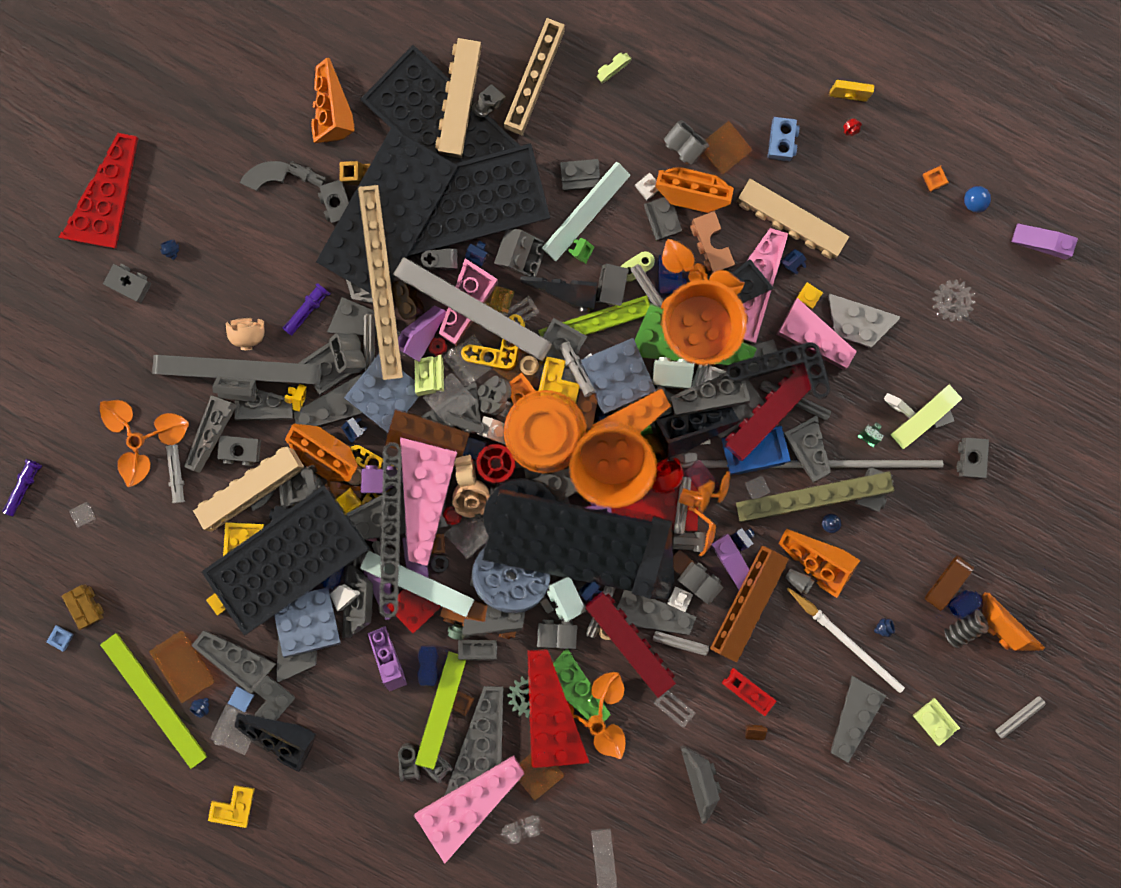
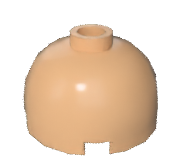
(245, 332)
(470, 499)

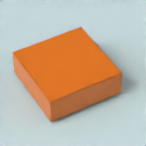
(935, 178)

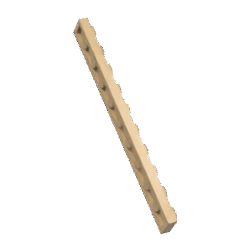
(380, 282)

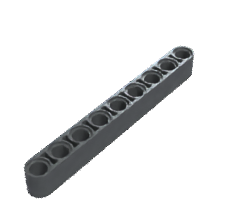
(236, 369)
(390, 539)

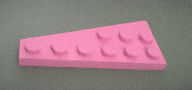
(767, 260)
(425, 486)
(459, 813)

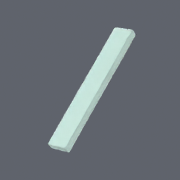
(586, 211)
(420, 585)

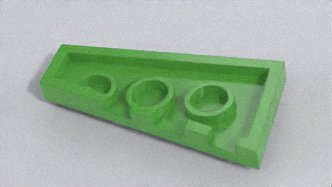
(577, 687)

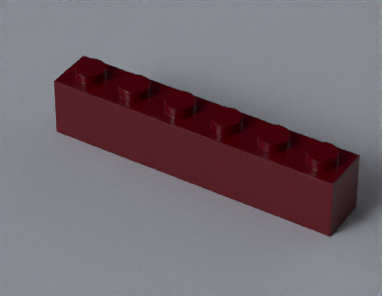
(770, 414)
(630, 644)

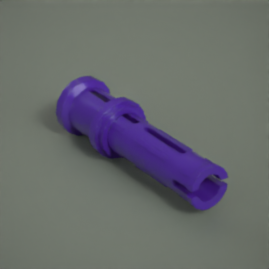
(312, 302)
(25, 479)

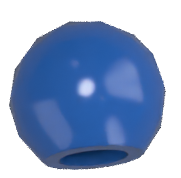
(977, 199)

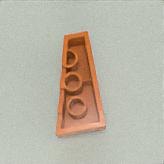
(641, 413)

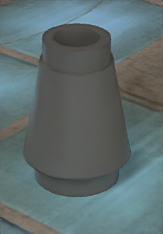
(800, 581)

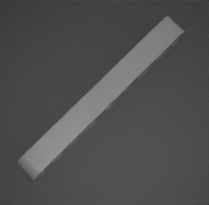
(472, 309)

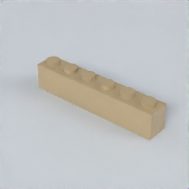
(534, 76)
(459, 99)
(792, 219)
(248, 489)

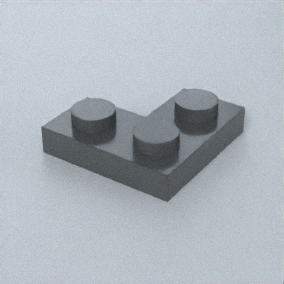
(276, 698)

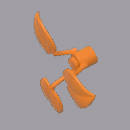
(679, 257)
(133, 466)
(694, 499)
(607, 740)

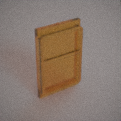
(182, 666)

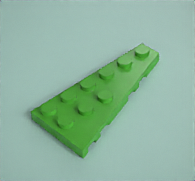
(653, 344)

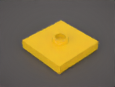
(851, 90)

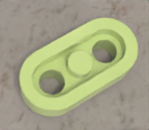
(608, 71)
(637, 260)

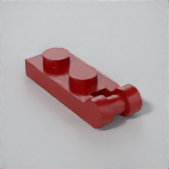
(749, 692)

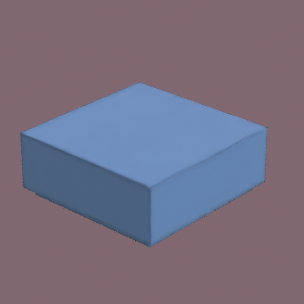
(60, 638)
(241, 699)

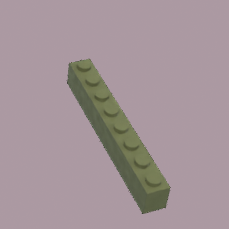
(815, 497)

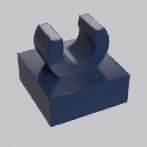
(476, 253)
(794, 260)
(352, 429)
(474, 447)
(742, 538)
(588, 590)

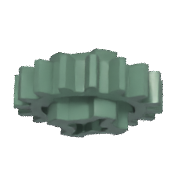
(519, 692)

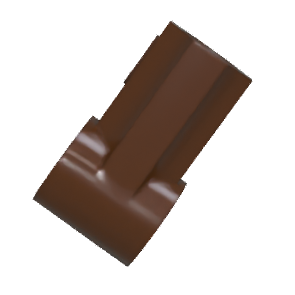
(339, 488)

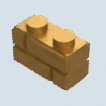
(82, 606)

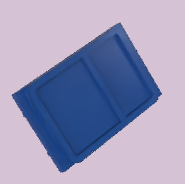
(768, 453)

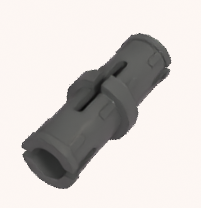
(306, 174)

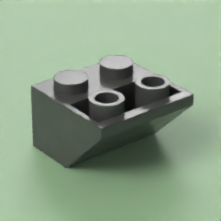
(520, 252)

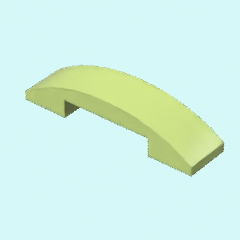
(926, 417)

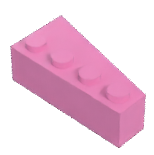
(474, 283)
(805, 326)

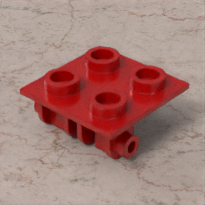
(413, 609)

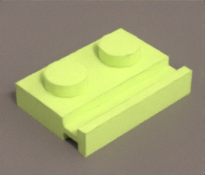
(429, 375)
(936, 721)

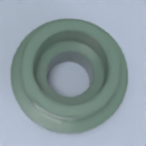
(455, 631)

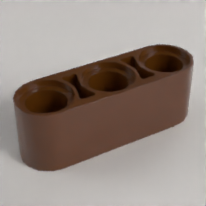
(949, 583)

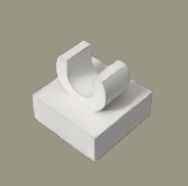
(647, 186)
(680, 599)

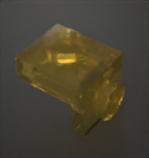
(501, 299)

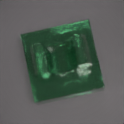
(871, 434)

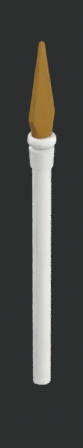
(817, 615)

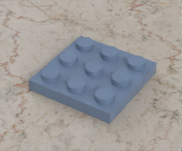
(618, 375)
(381, 397)
(307, 624)

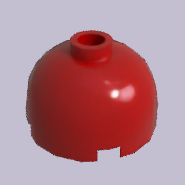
(495, 463)
(668, 476)

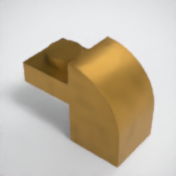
(352, 172)

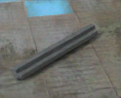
(803, 403)

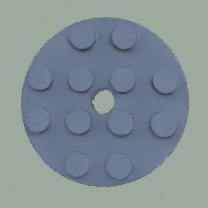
(505, 593)

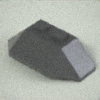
(702, 782)

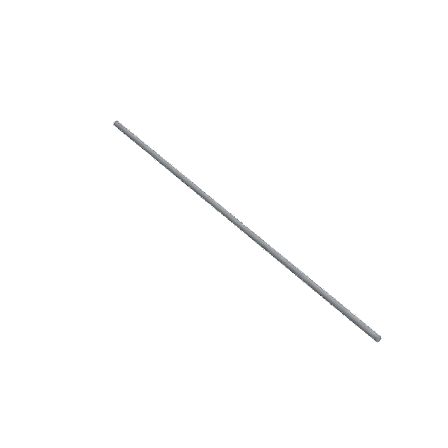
(832, 464)

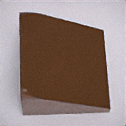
(755, 732)

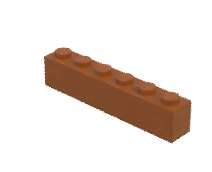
(749, 604)

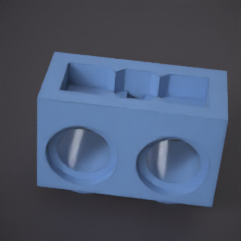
(778, 138)

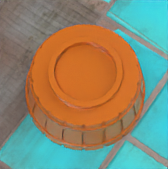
(704, 322)
(544, 431)
(612, 465)

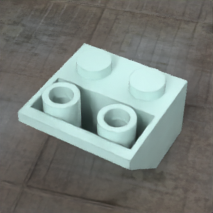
(672, 374)
(567, 599)

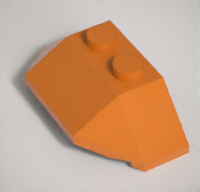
(694, 189)
(319, 448)
(1007, 628)

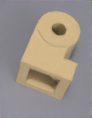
(465, 471)

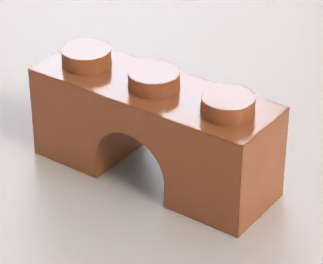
(704, 228)

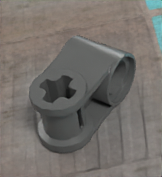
(488, 101)
(444, 259)
(440, 763)
(407, 765)

